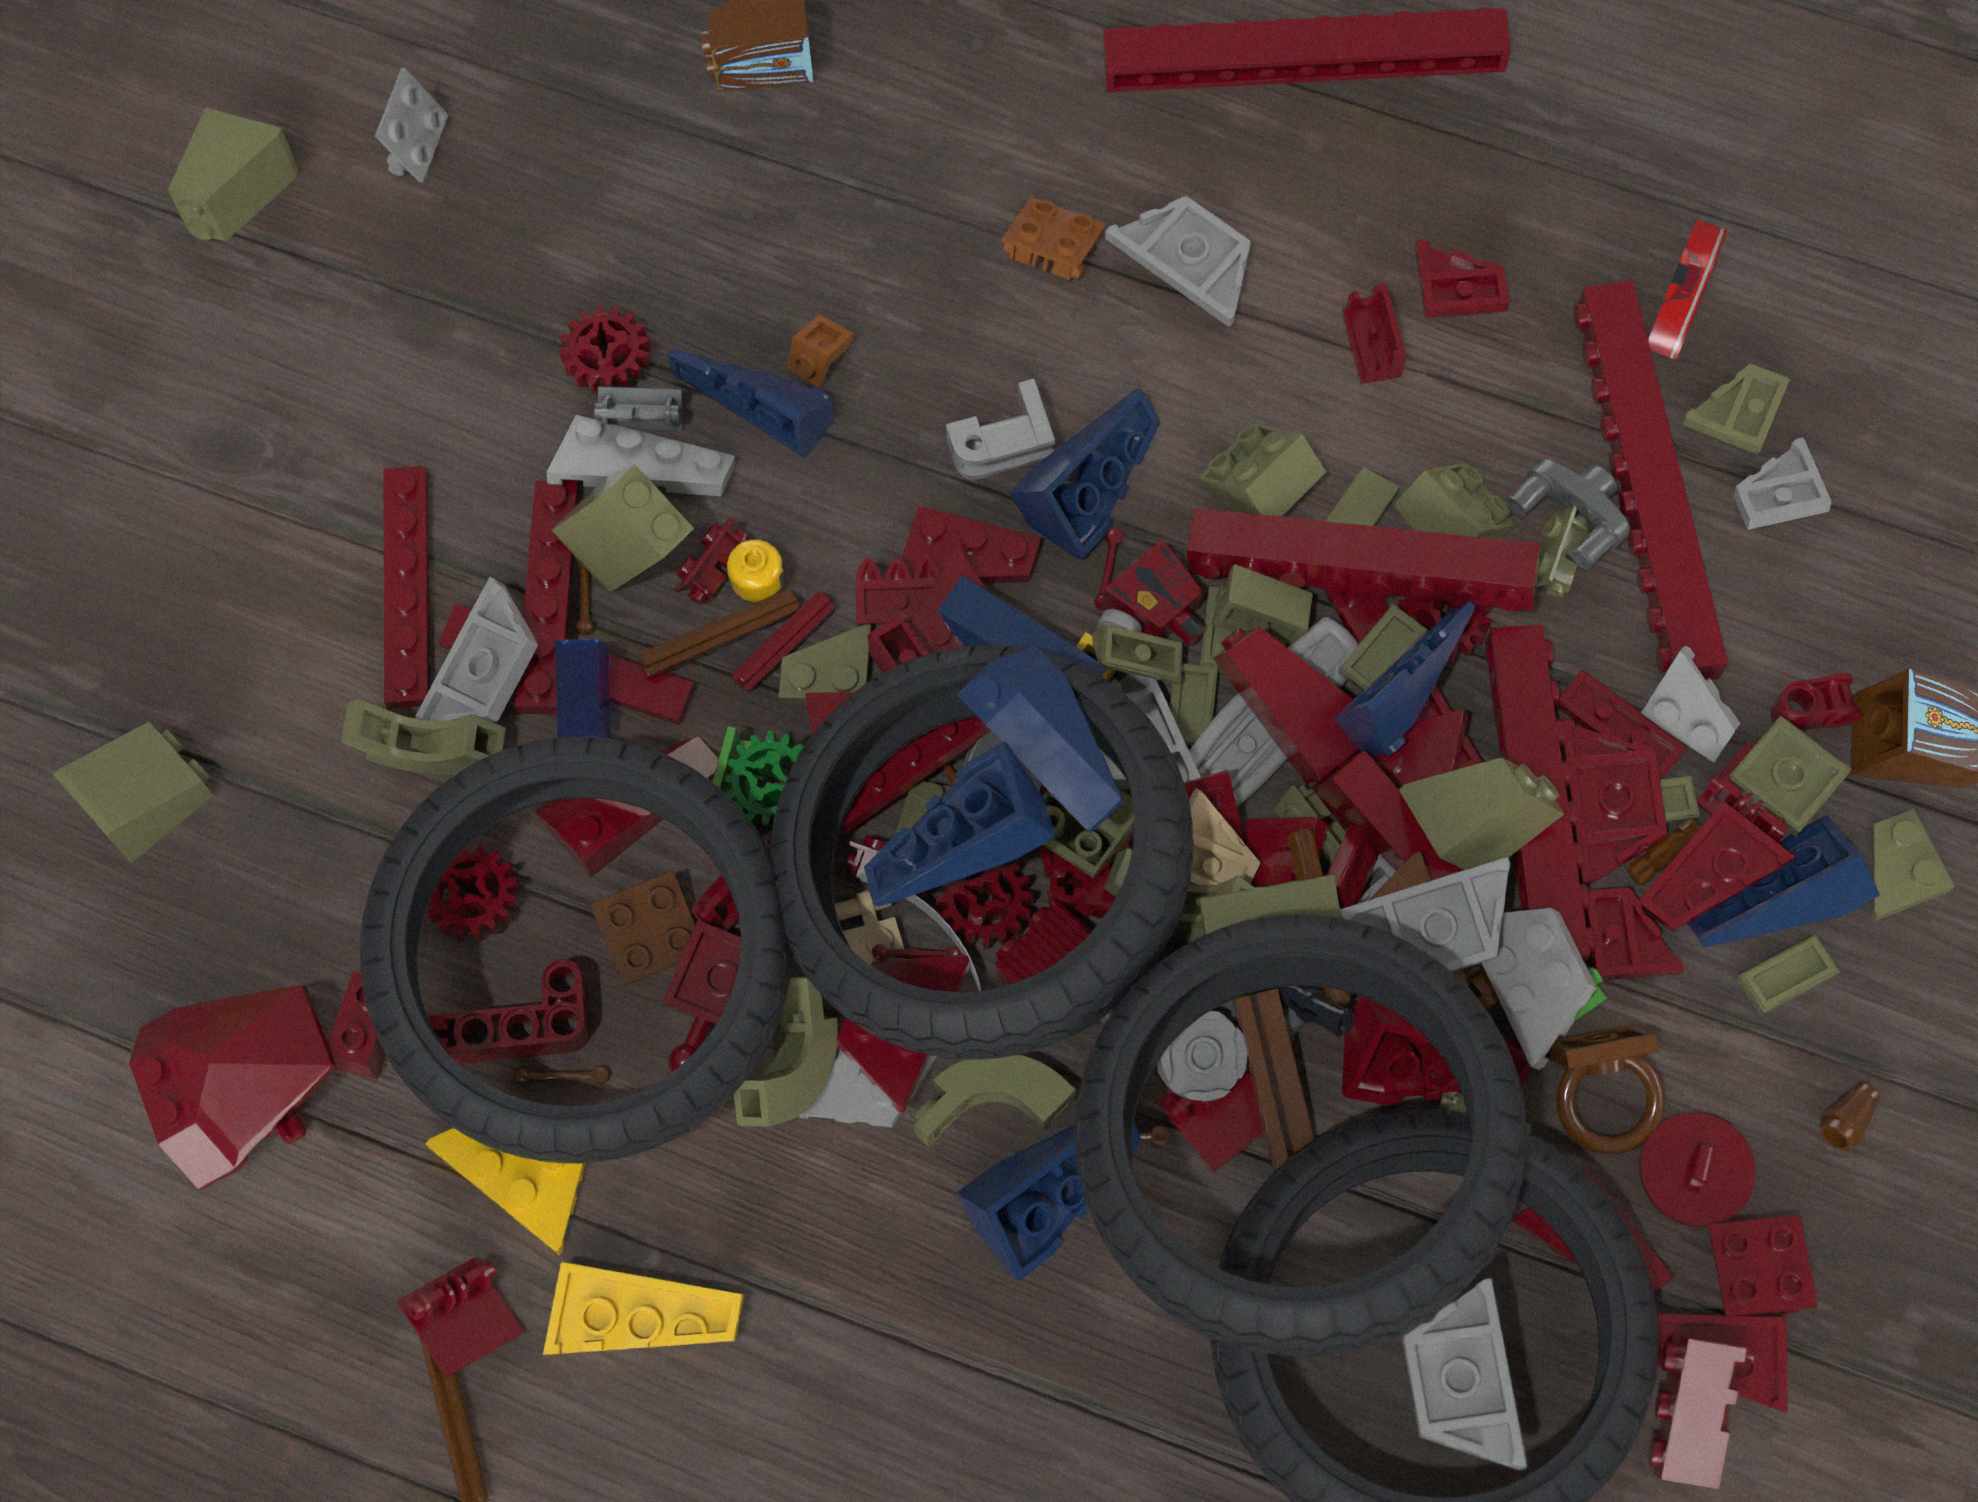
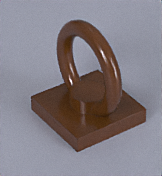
(1602, 1054)

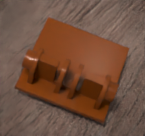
(1053, 235)

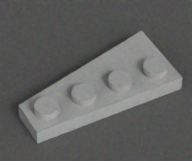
(597, 449)

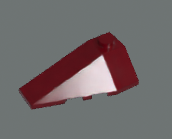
(602, 829)
(1393, 1060)

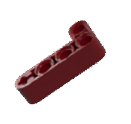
(502, 1022)

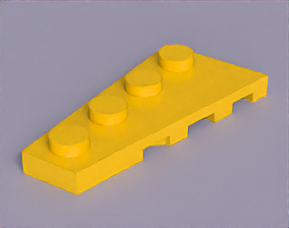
(627, 1311)

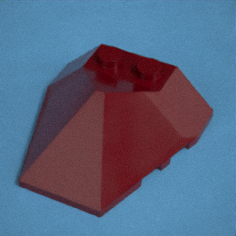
(227, 1074)

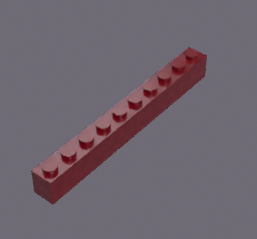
(1306, 50)
(1649, 478)

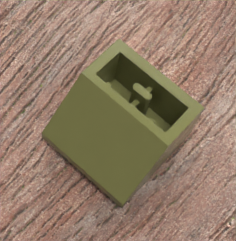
(1263, 471)
(1455, 503)
(1085, 850)

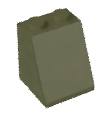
(229, 173)
(622, 527)
(136, 788)
(1482, 810)

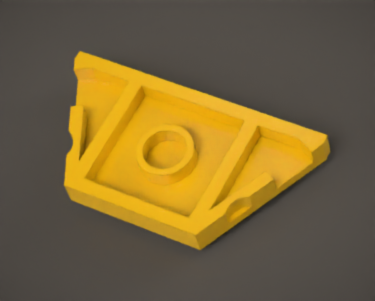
(528, 1190)

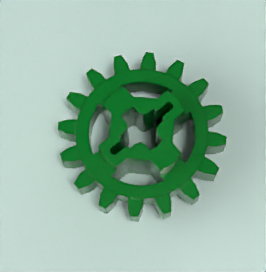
(775, 763)

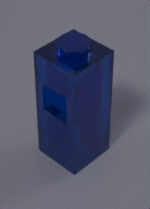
(582, 688)

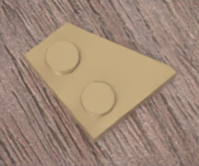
(1216, 847)

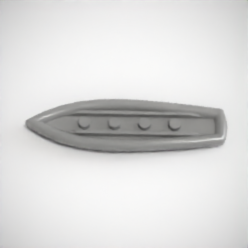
(1238, 739)

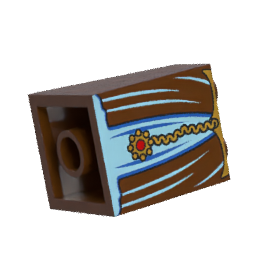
(757, 44)
(1917, 731)

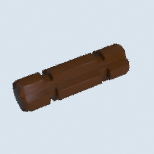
(1662, 853)

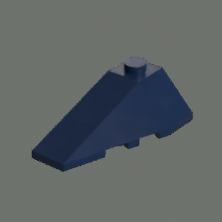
(767, 401)
(1080, 482)
(984, 619)
(1397, 696)
(1037, 714)
(976, 825)
(1817, 886)
(1028, 1202)

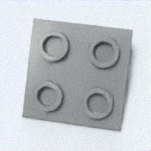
(410, 127)

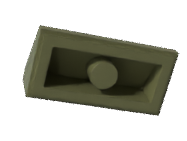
(1138, 653)

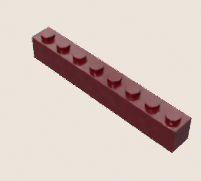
(1366, 558)
(1532, 736)

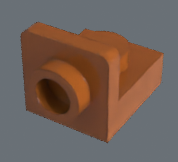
(817, 348)

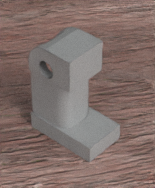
(1002, 444)

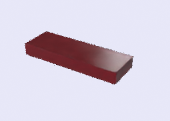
(1602, 710)

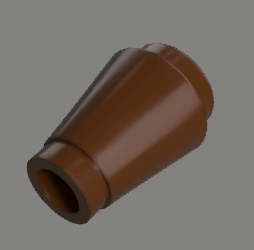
(1849, 1118)

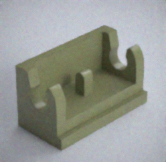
(1262, 601)

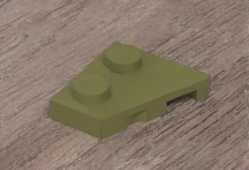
(1904, 865)

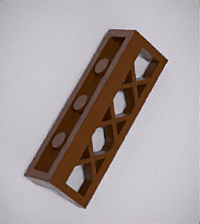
(1273, 1074)

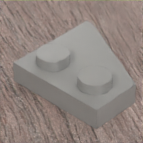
(1783, 489)
(1691, 708)

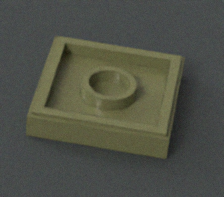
(1789, 775)

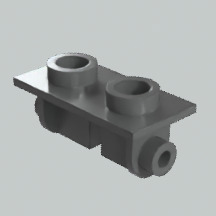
(640, 407)

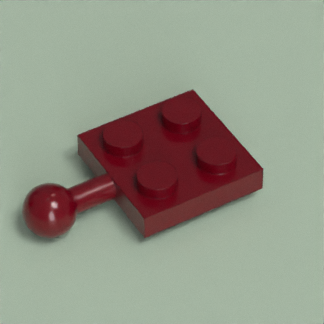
(702, 984)

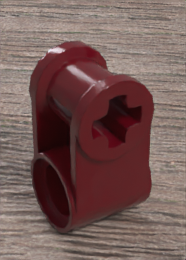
(1824, 701)
(1089, 893)

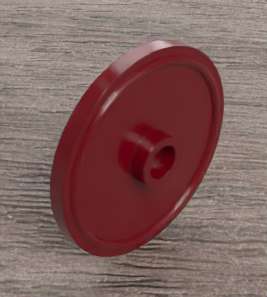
(1697, 1169)

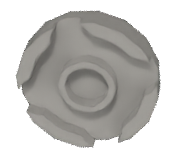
(1204, 1059)

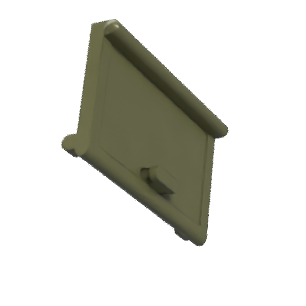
(1296, 897)

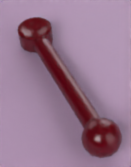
(1113, 539)
(881, 952)

